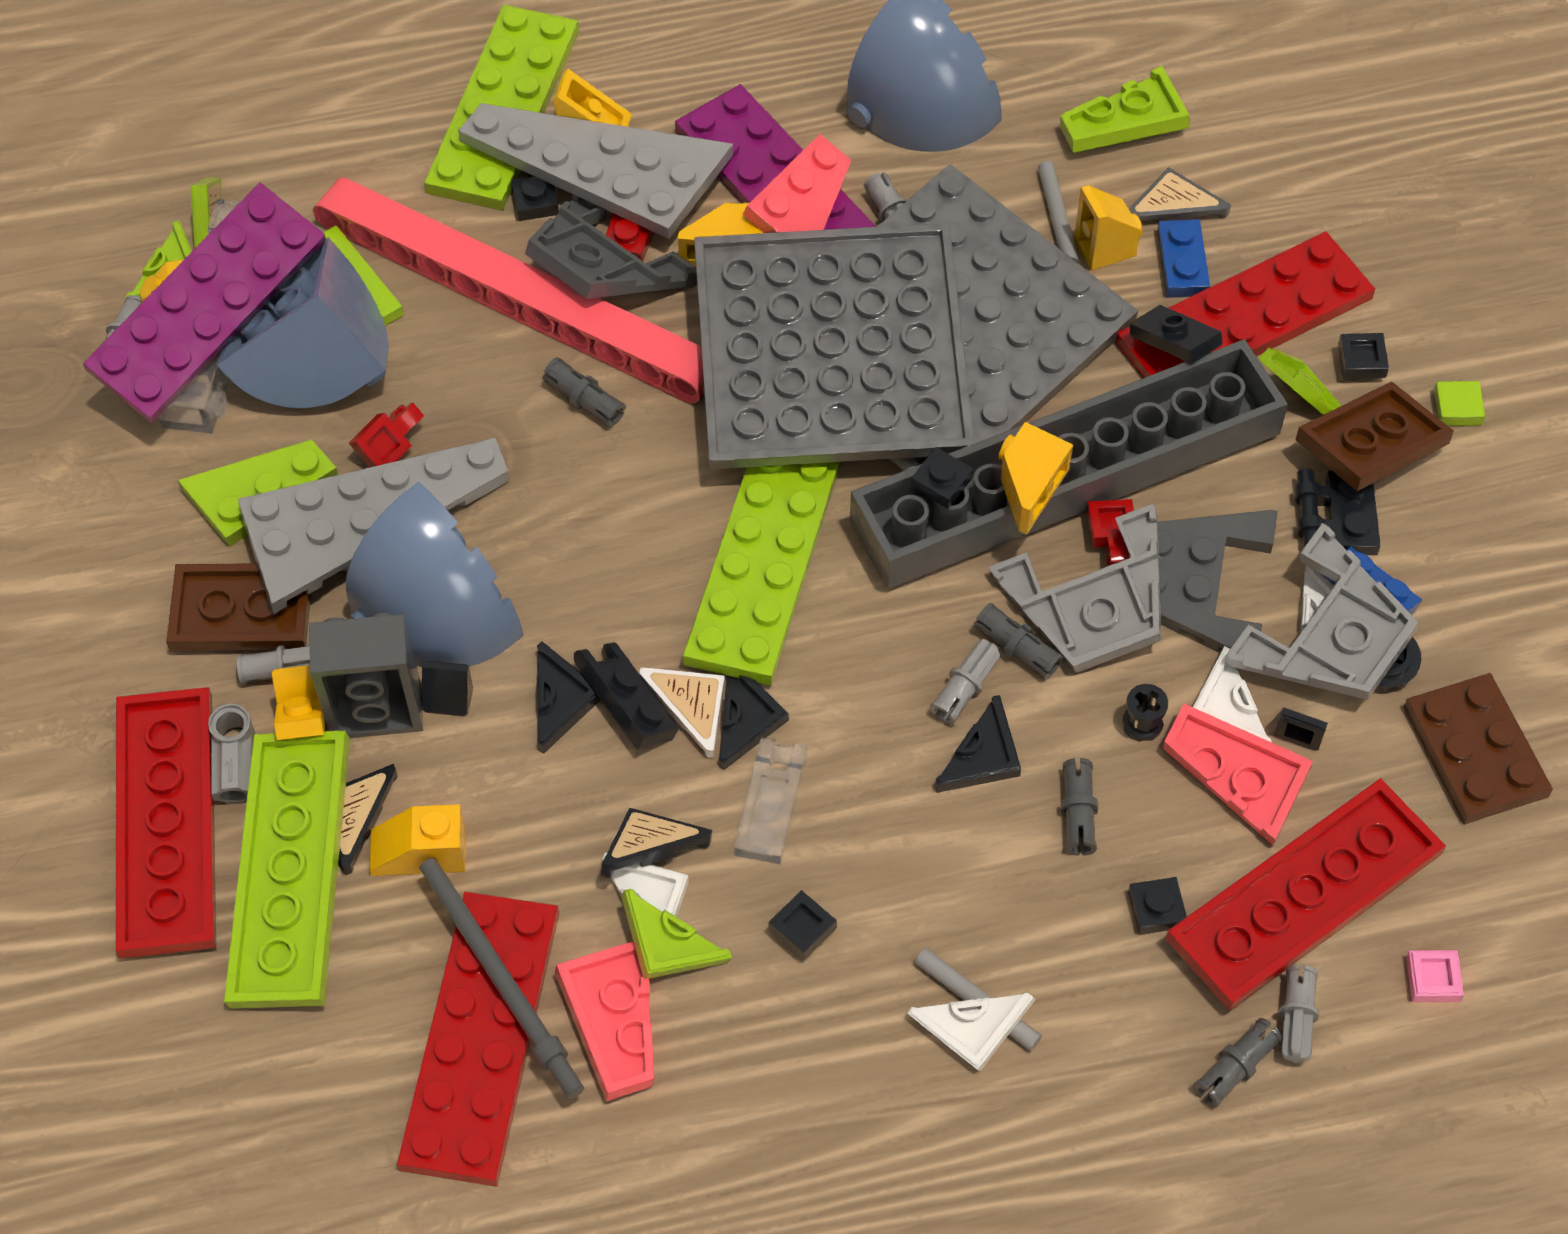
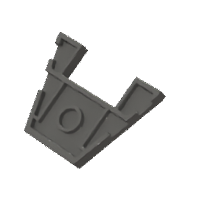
(596, 263)
(1192, 567)

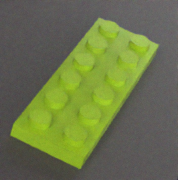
(515, 72)
(760, 570)
(288, 872)

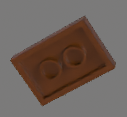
(1374, 435)
(229, 610)
(1477, 748)

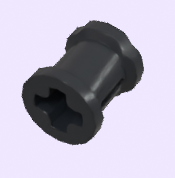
(1140, 708)

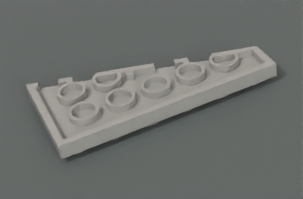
(621, 168)
(316, 526)

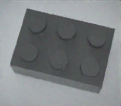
(366, 675)

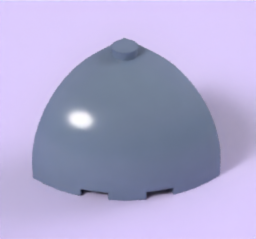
(921, 80)
(311, 338)
(421, 568)

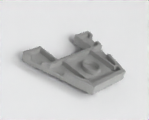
(1101, 611)
(1346, 641)

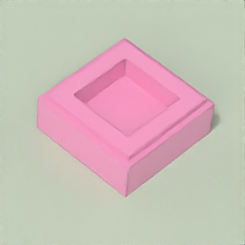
(1434, 976)

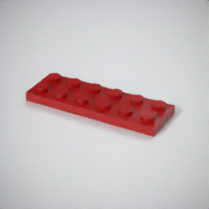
(1267, 302)
(164, 824)
(1304, 893)
(477, 1047)

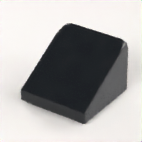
(446, 688)
(1300, 728)

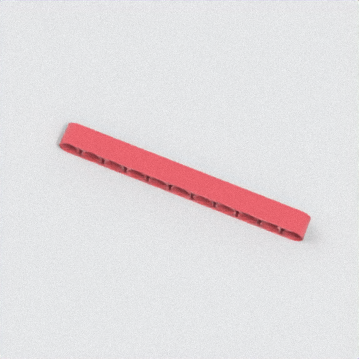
(514, 289)

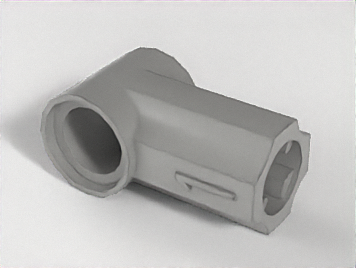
(230, 754)

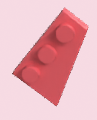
(802, 192)
(1239, 768)
(612, 1017)

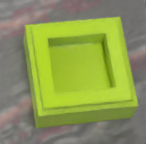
(1459, 402)

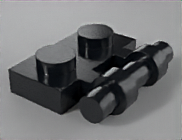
(1350, 511)

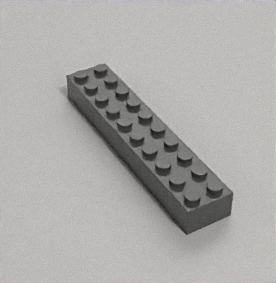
(1119, 447)

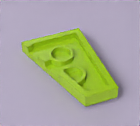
(1132, 114)
(218, 490)

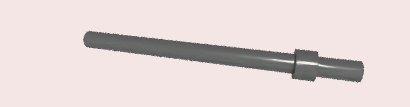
(548, 1049)

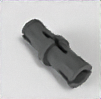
(584, 392)
(1018, 641)
(1079, 806)
(1237, 1062)

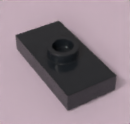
(1176, 334)

